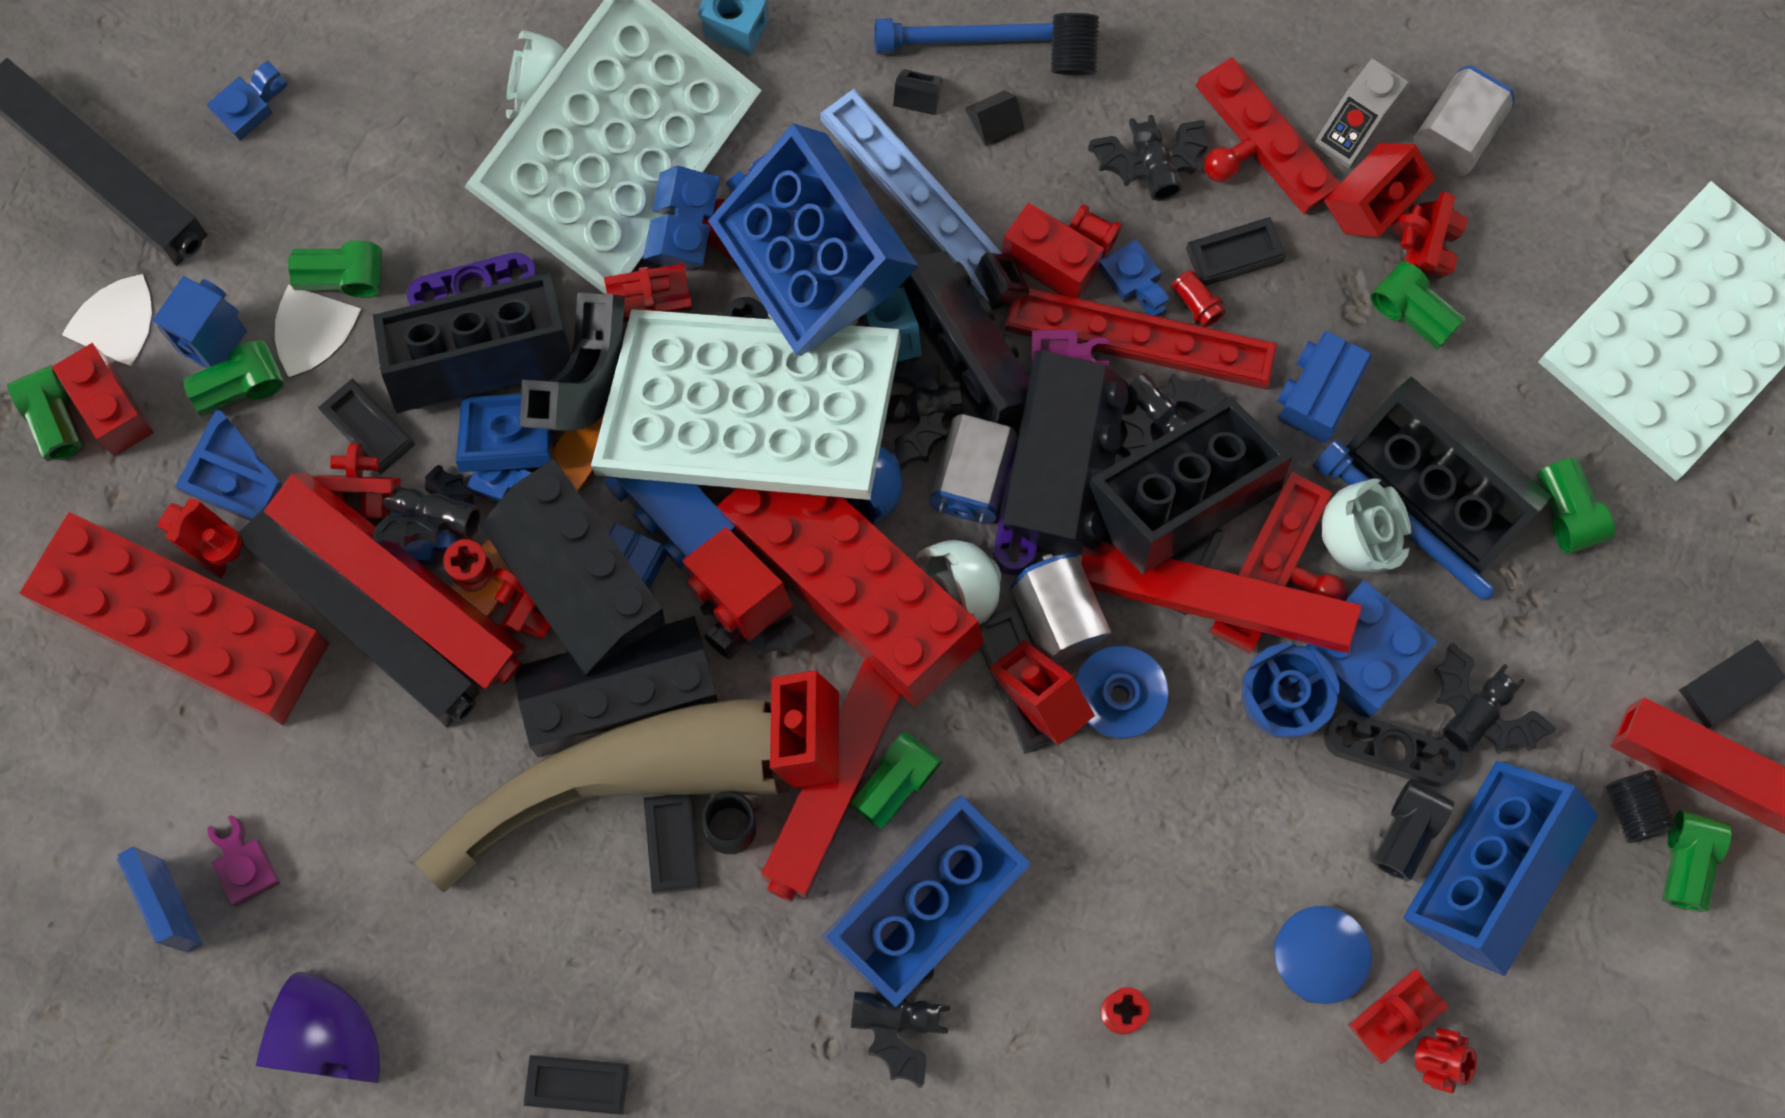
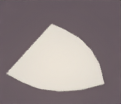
(114, 319)
(310, 329)

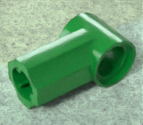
(351, 269)
(1408, 297)
(246, 374)
(44, 405)
(1577, 516)
(902, 771)
(1696, 850)

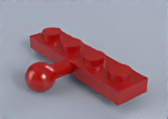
(1265, 136)
(1279, 549)

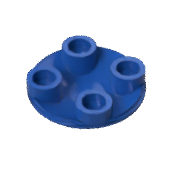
(1322, 955)

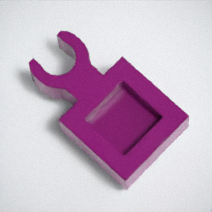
(1065, 343)
(244, 867)

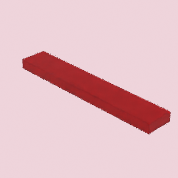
(1148, 337)
(1227, 598)

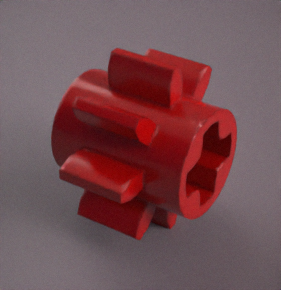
(1445, 1060)

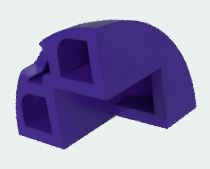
(319, 1032)

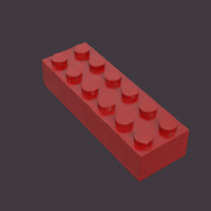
(858, 585)
(175, 618)

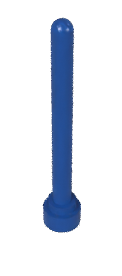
(892, 35)
(1338, 463)

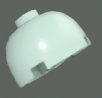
(530, 68)
(1366, 527)
(965, 575)

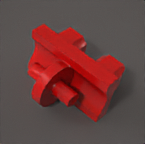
(1425, 231)
(652, 289)
(372, 489)
(201, 535)
(522, 614)
(1397, 1016)

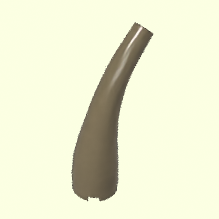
(670, 753)

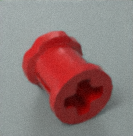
(1096, 228)
(455, 561)
(1135, 1001)

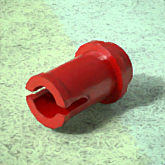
(1198, 298)

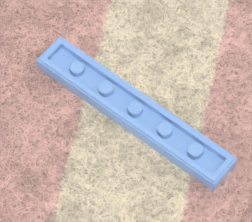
(908, 183)

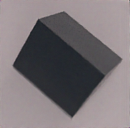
(917, 91)
(996, 117)
(1000, 279)

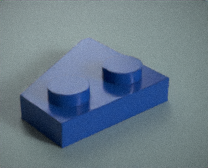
(228, 471)

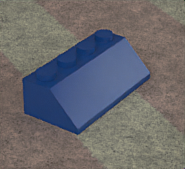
(1501, 866)
(926, 900)

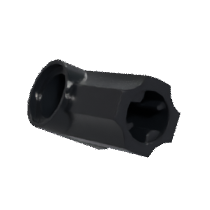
(1417, 818)

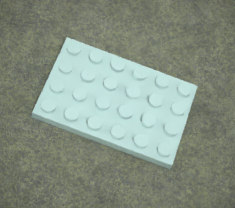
(601, 128)
(1682, 333)
(742, 410)

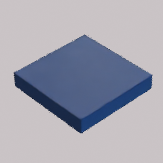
(494, 440)
(159, 900)

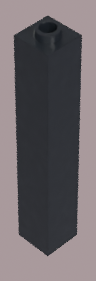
(98, 166)
(362, 621)

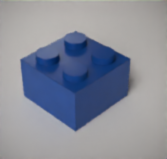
(1381, 653)

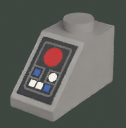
(1360, 113)

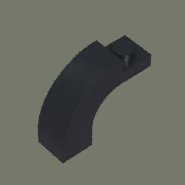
(584, 385)

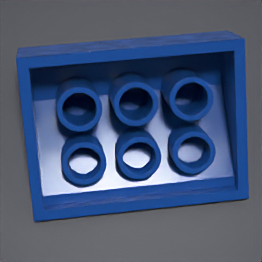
(811, 239)

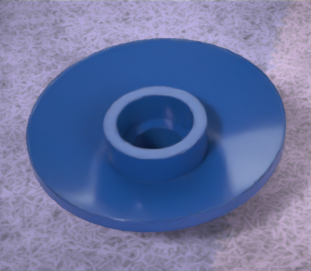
(1135, 674)

